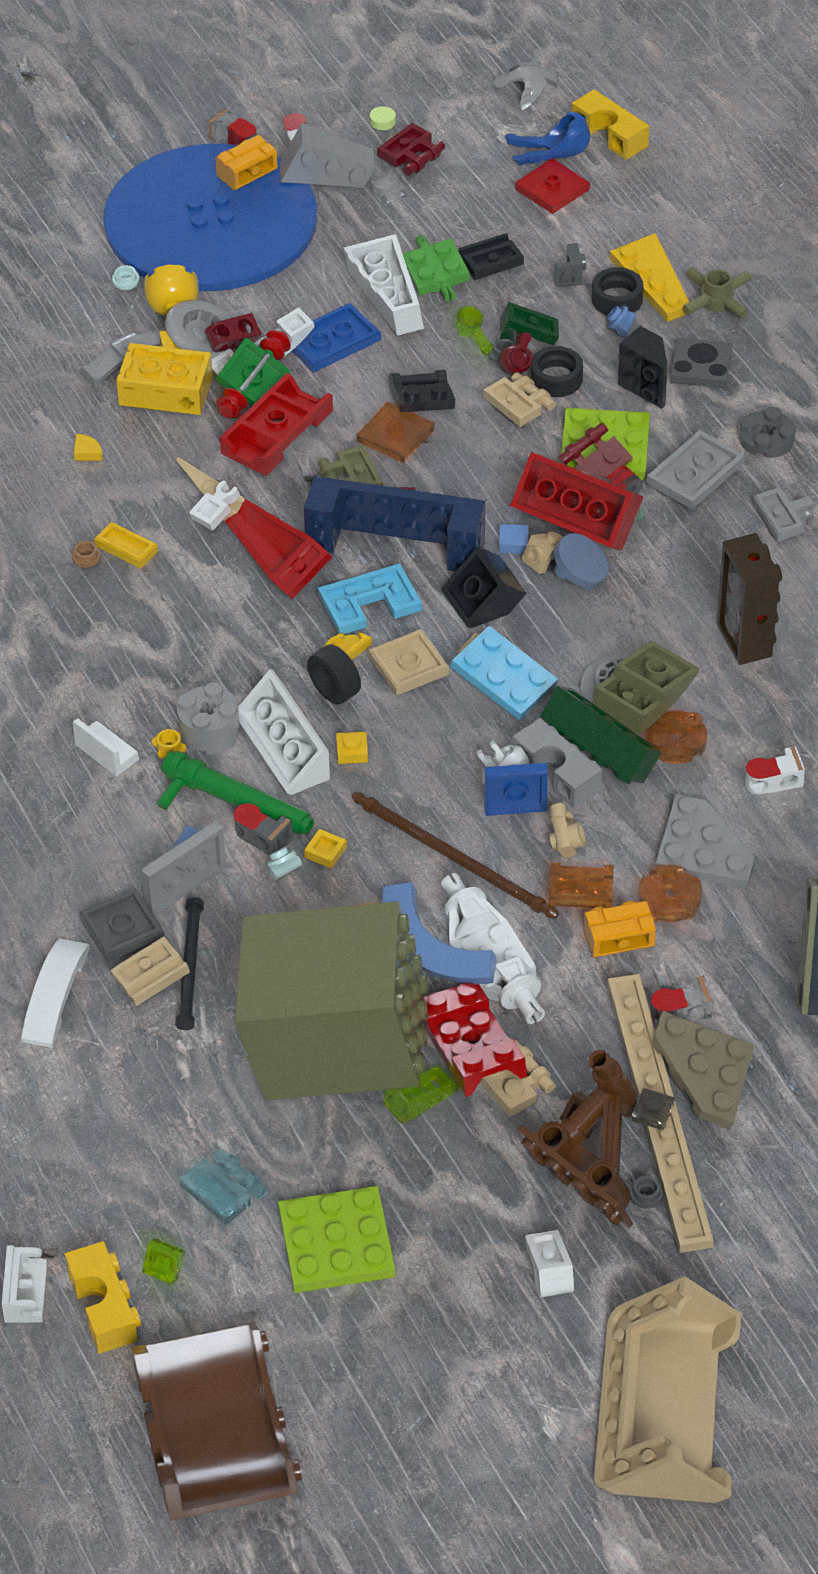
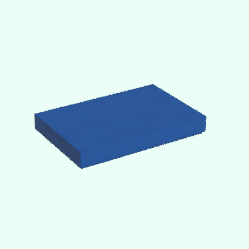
(336, 337)

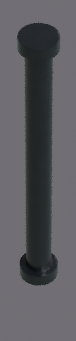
(194, 907)

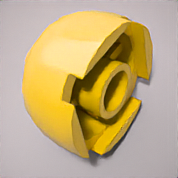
(170, 286)

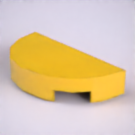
(351, 644)

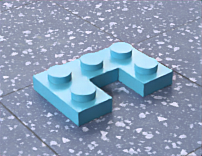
(345, 597)

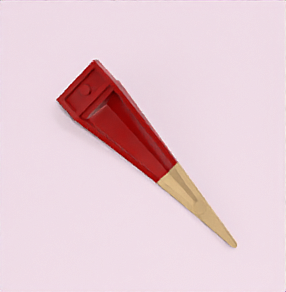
(280, 549)

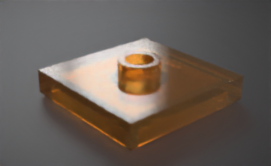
(395, 432)

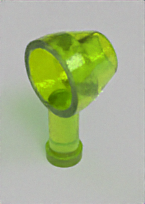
(469, 323)

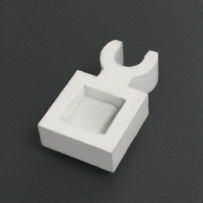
(214, 508)

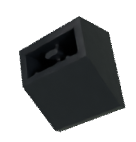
(643, 366)

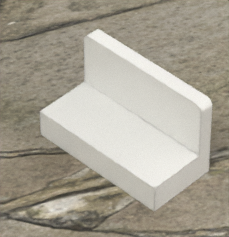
(104, 746)

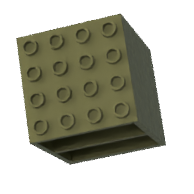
(332, 1001)

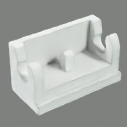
(24, 1285)

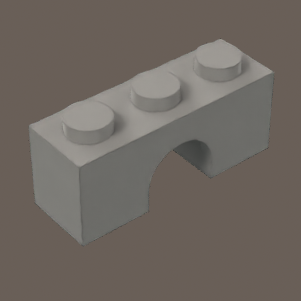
(575, 775)

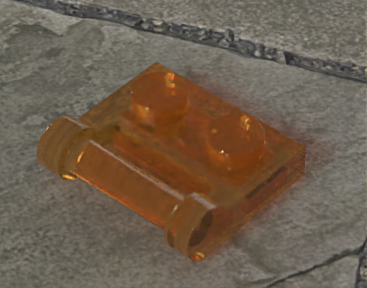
(581, 886)

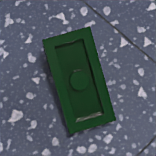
(519, 320)

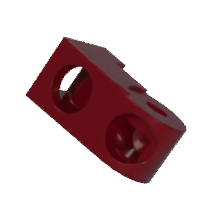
(232, 332)

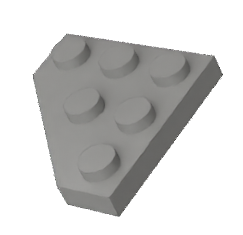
(704, 844)

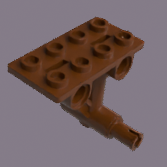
(561, 1143)

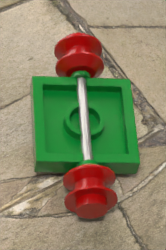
(252, 372)

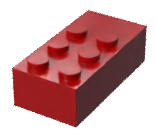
(576, 501)

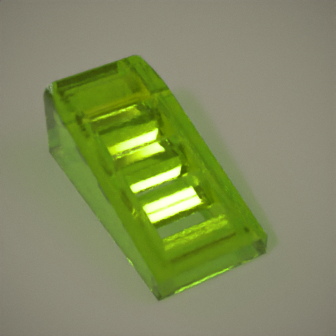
(406, 1107)

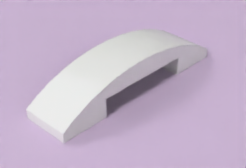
(294, 325)
(51, 992)

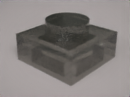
(653, 1109)

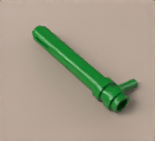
(196, 775)

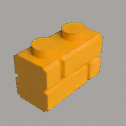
(246, 162)
(619, 928)

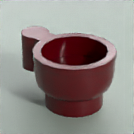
(517, 356)

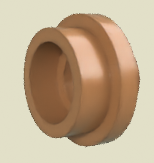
(86, 554)

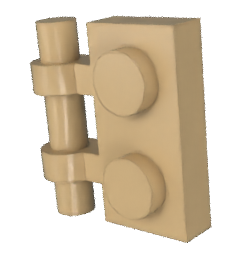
(513, 398)
(516, 1093)

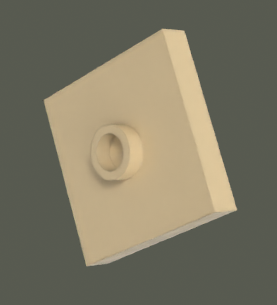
(408, 662)

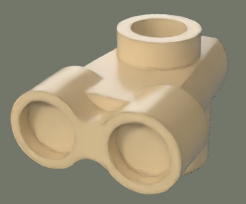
(566, 834)

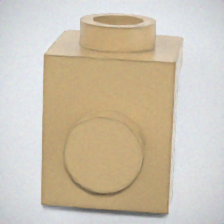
(540, 551)

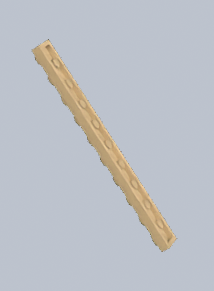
(667, 1145)

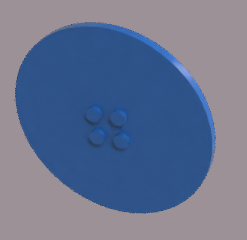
(186, 216)

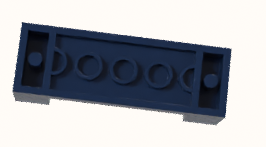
(394, 513)

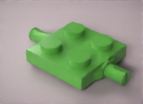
(436, 267)

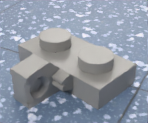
(783, 515)

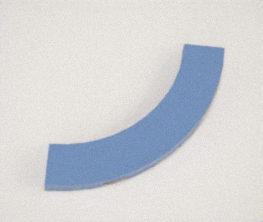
(436, 956)

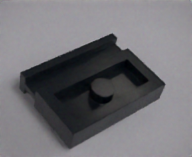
(491, 256)

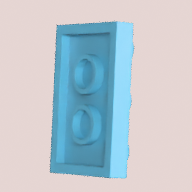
(504, 673)

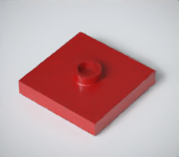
(552, 185)

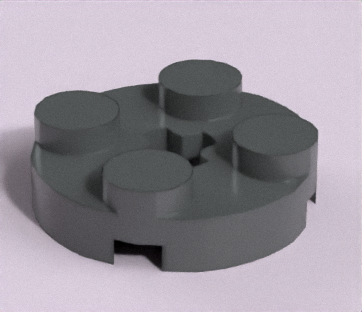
(770, 420)

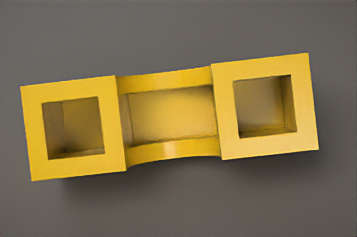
(625, 131)
(94, 1273)

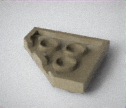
(704, 1065)

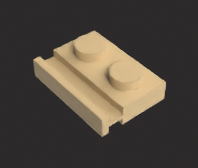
(150, 971)

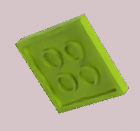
(627, 426)
(336, 1239)

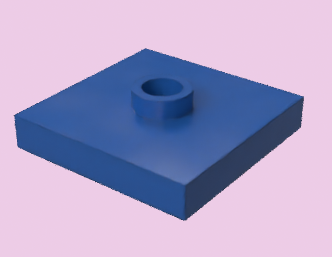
(515, 789)

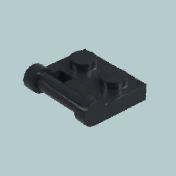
(424, 396)

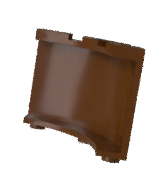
(214, 1421)

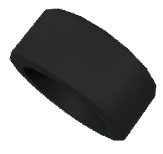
(617, 278)
(557, 357)
(334, 674)

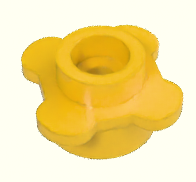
(168, 741)

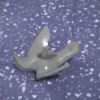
(532, 75)

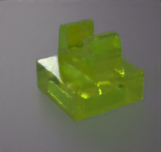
(163, 1261)

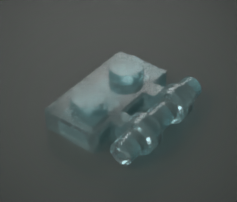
(217, 1192)

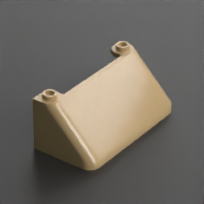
(663, 1395)

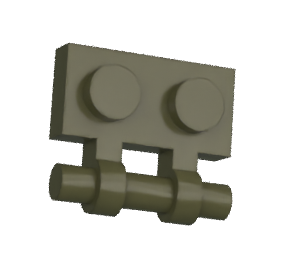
(353, 464)

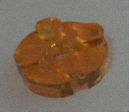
(692, 738)
(673, 908)

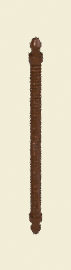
(536, 903)

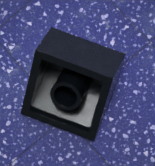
(483, 589)

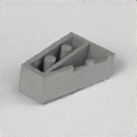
(325, 160)

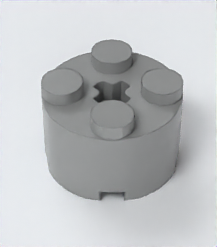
(208, 719)

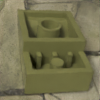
(644, 686)

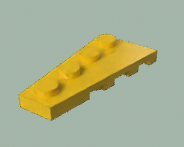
(658, 276)

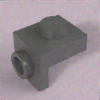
(570, 272)

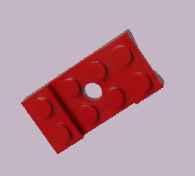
(261, 442)
(465, 1016)

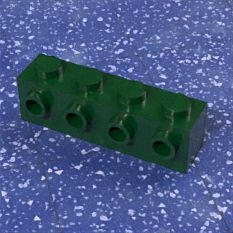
(600, 735)

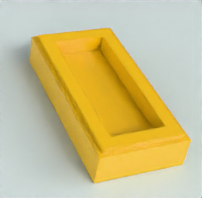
(126, 544)

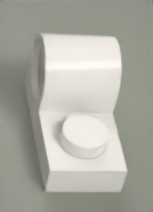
(550, 1263)

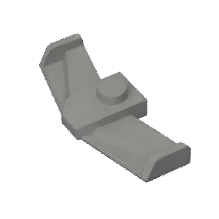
(114, 356)

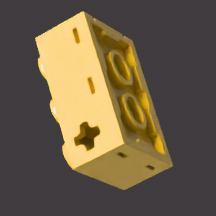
(164, 379)

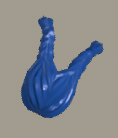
(563, 140)

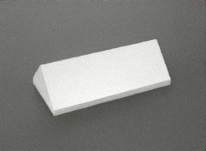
(284, 736)

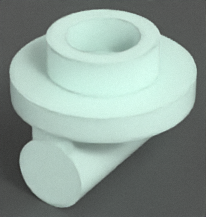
(283, 862)

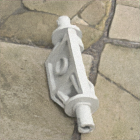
(488, 930)

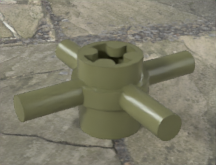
(717, 291)

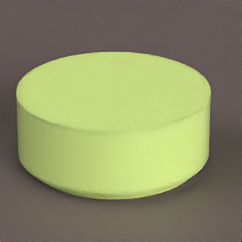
(382, 118)

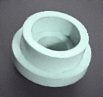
(125, 277)

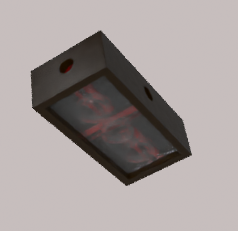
(748, 598)

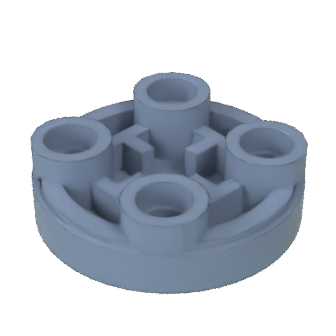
(580, 561)

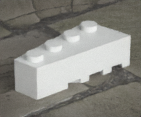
(384, 278)

